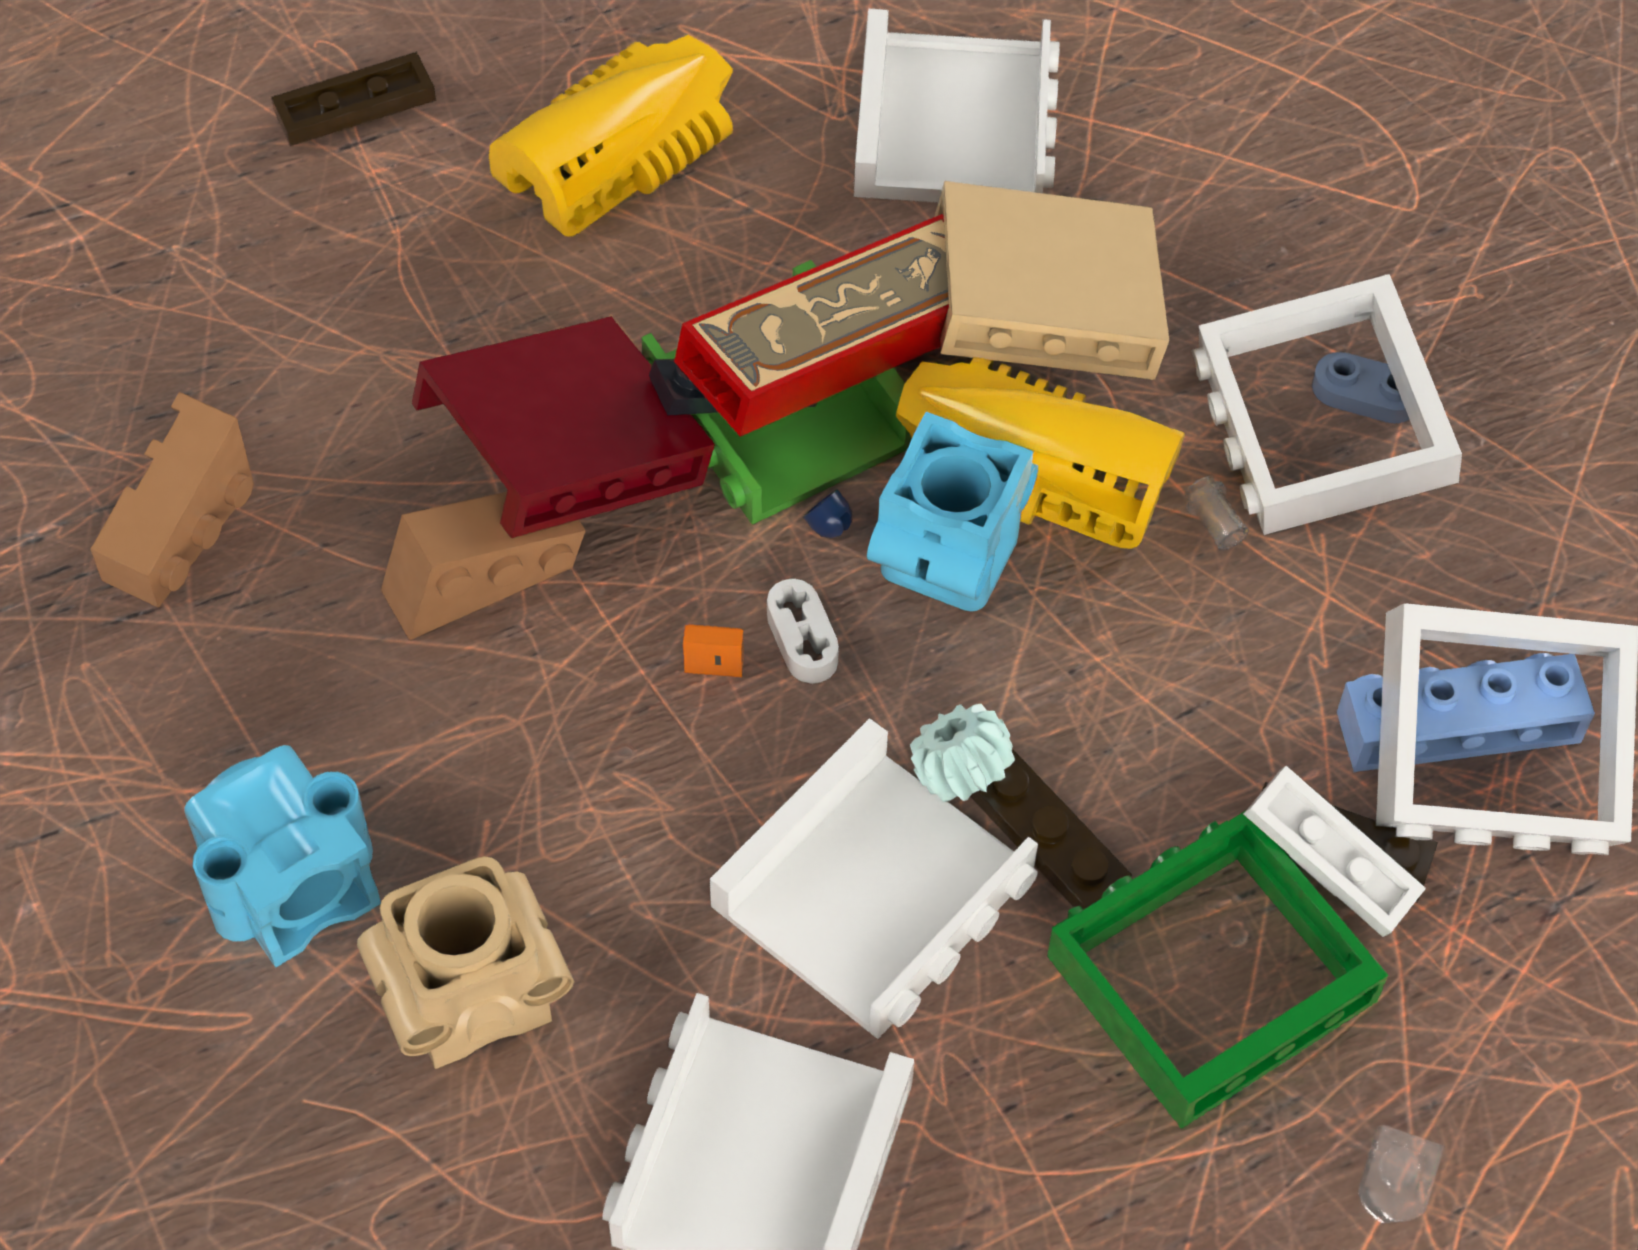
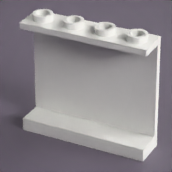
(869, 883)
(756, 1144)

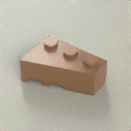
(178, 505)
(463, 559)

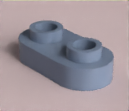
(1362, 391)

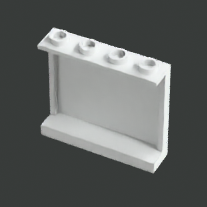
(953, 113)

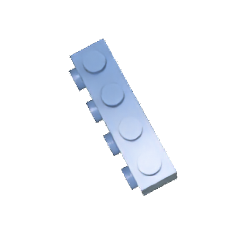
(1475, 710)

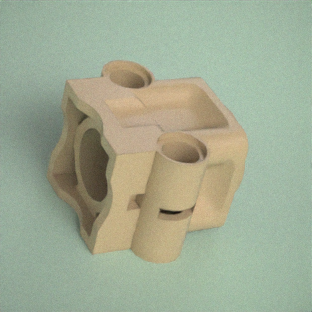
(470, 999)

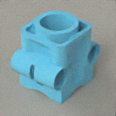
(952, 513)
(281, 852)

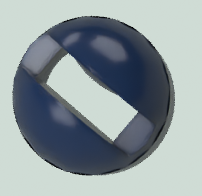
(830, 515)

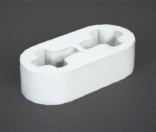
(791, 634)

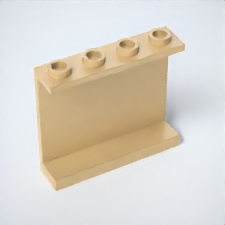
(1052, 281)

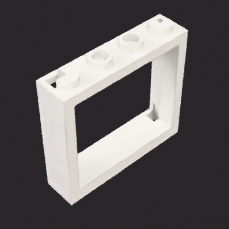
(1350, 489)
(1613, 642)

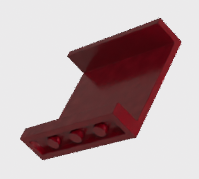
(567, 423)

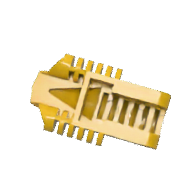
(643, 113)
(1060, 436)

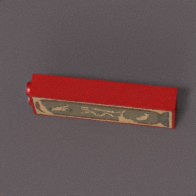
(820, 329)

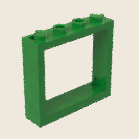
(1172, 873)

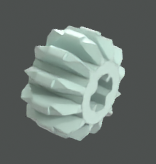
(962, 752)

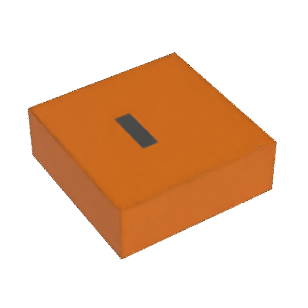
(713, 650)

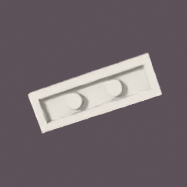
(1334, 851)

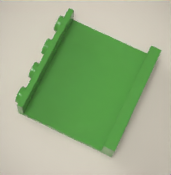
(805, 449)

